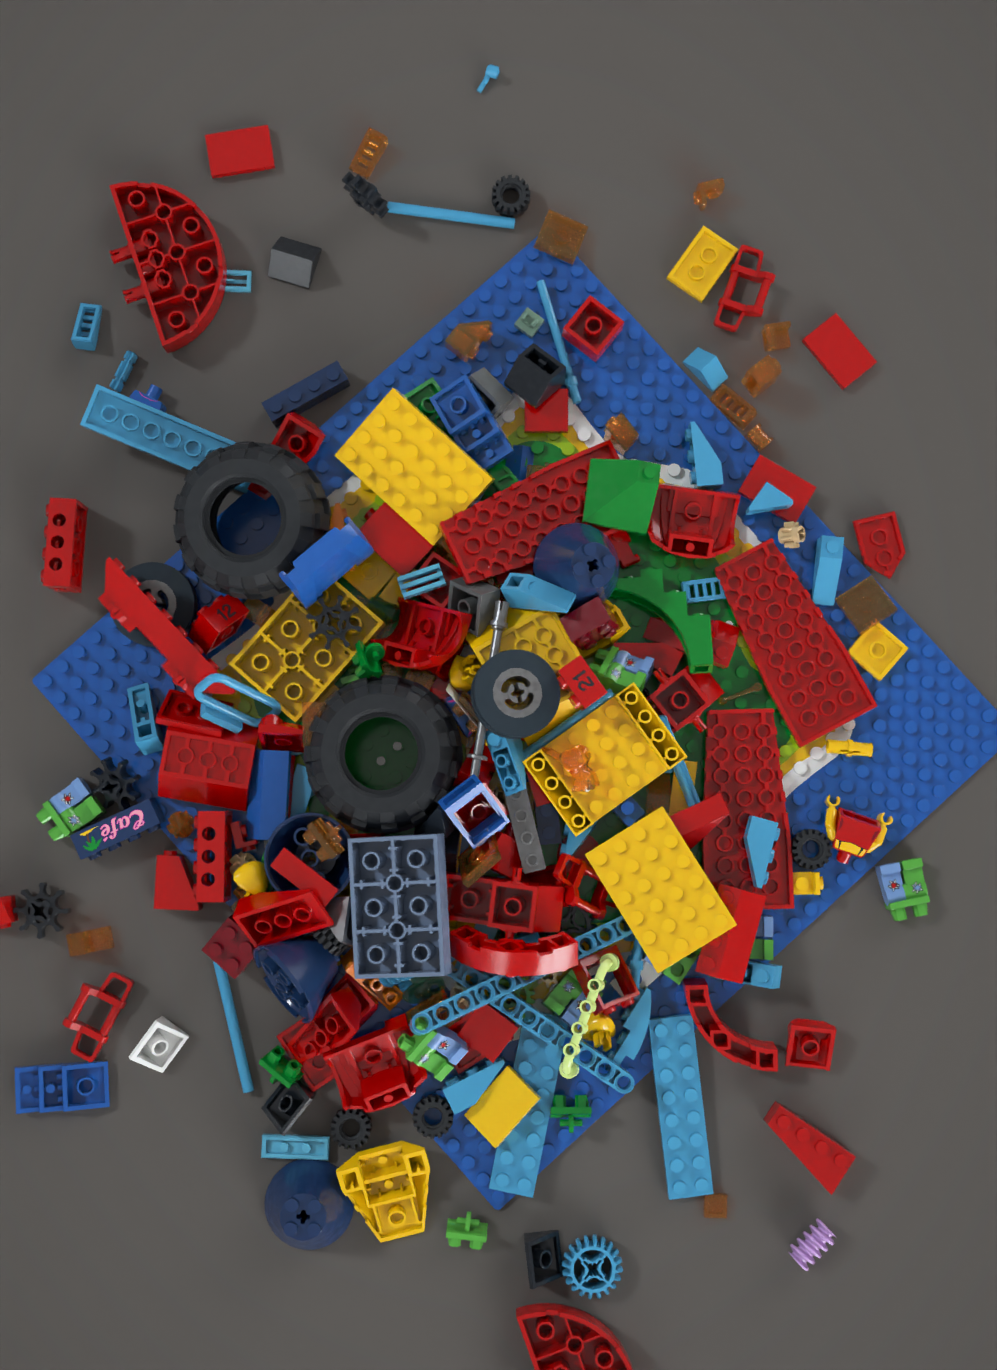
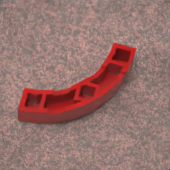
(513, 956)
(728, 1042)

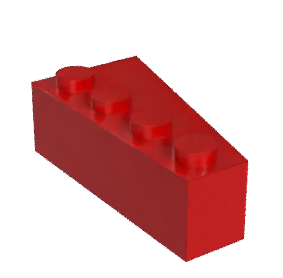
(816, 1150)

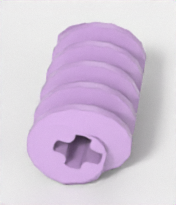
(812, 1244)

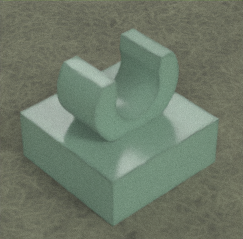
(529, 323)

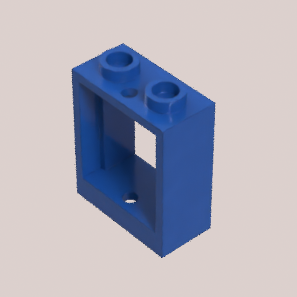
(461, 796)

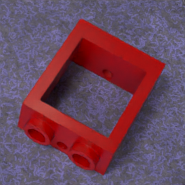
(622, 976)

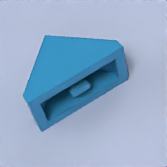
(706, 368)
(768, 500)

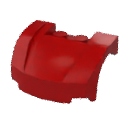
(693, 521)
(424, 635)
(374, 1070)

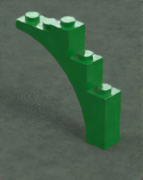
(671, 607)

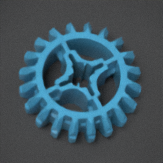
(606, 1280)

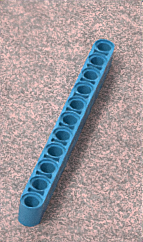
(515, 983)
(553, 1039)

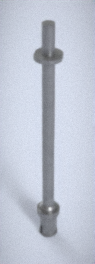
(498, 625)

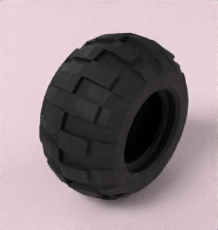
(302, 509)
(436, 767)

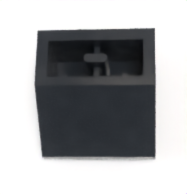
(535, 376)

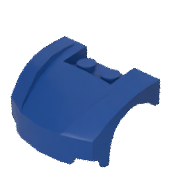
(327, 562)

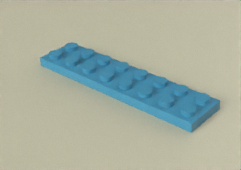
(151, 430)
(680, 1106)
(520, 1152)

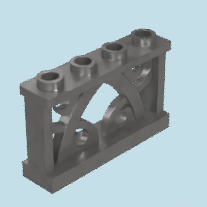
(525, 832)

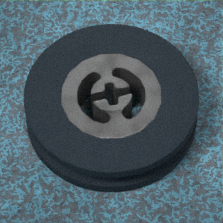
(180, 593)
(540, 687)

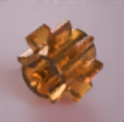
(180, 824)

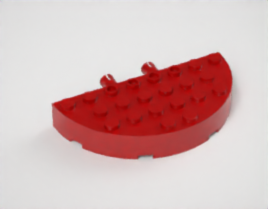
(175, 258)
(569, 1339)

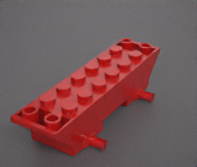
(138, 610)
(684, 697)
(506, 903)

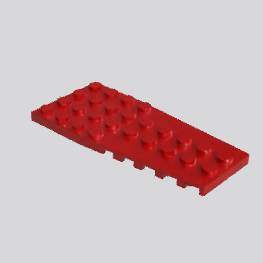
(510, 524)
(792, 645)
(746, 770)

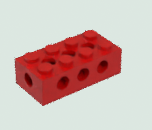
(64, 545)
(221, 845)

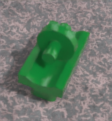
(368, 659)
(280, 1068)
(580, 1110)

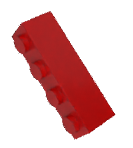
(730, 952)

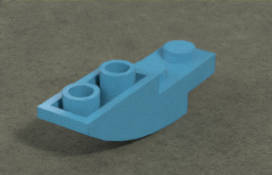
(636, 1021)

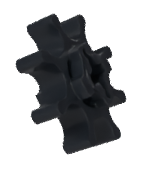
(365, 194)
(343, 616)
(115, 783)
(50, 912)

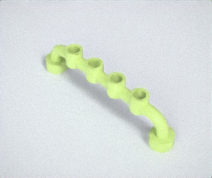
(608, 963)

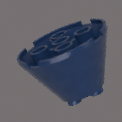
(578, 561)
(290, 835)
(298, 973)
(307, 1204)

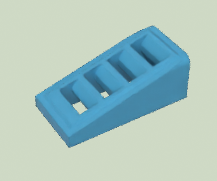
(87, 340)
(685, 586)

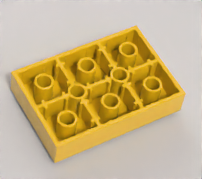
(413, 465)
(293, 666)
(660, 889)

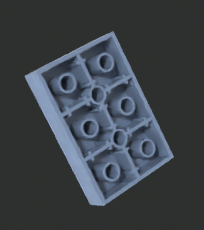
(399, 906)

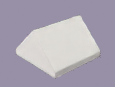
(159, 1045)

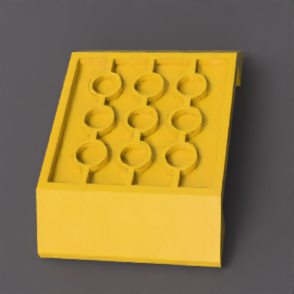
(537, 633)
(626, 750)

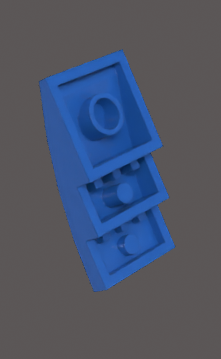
(472, 423)
(62, 1087)

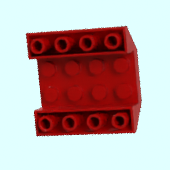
(208, 767)

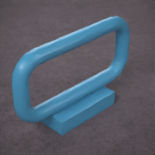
(225, 715)

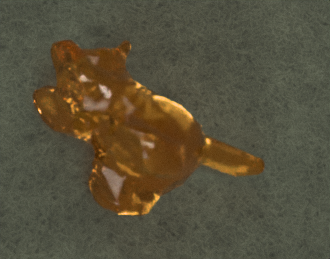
(576, 763)

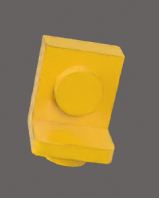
(807, 883)

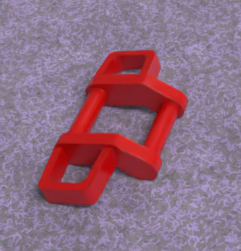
(757, 276)
(598, 901)
(100, 1035)

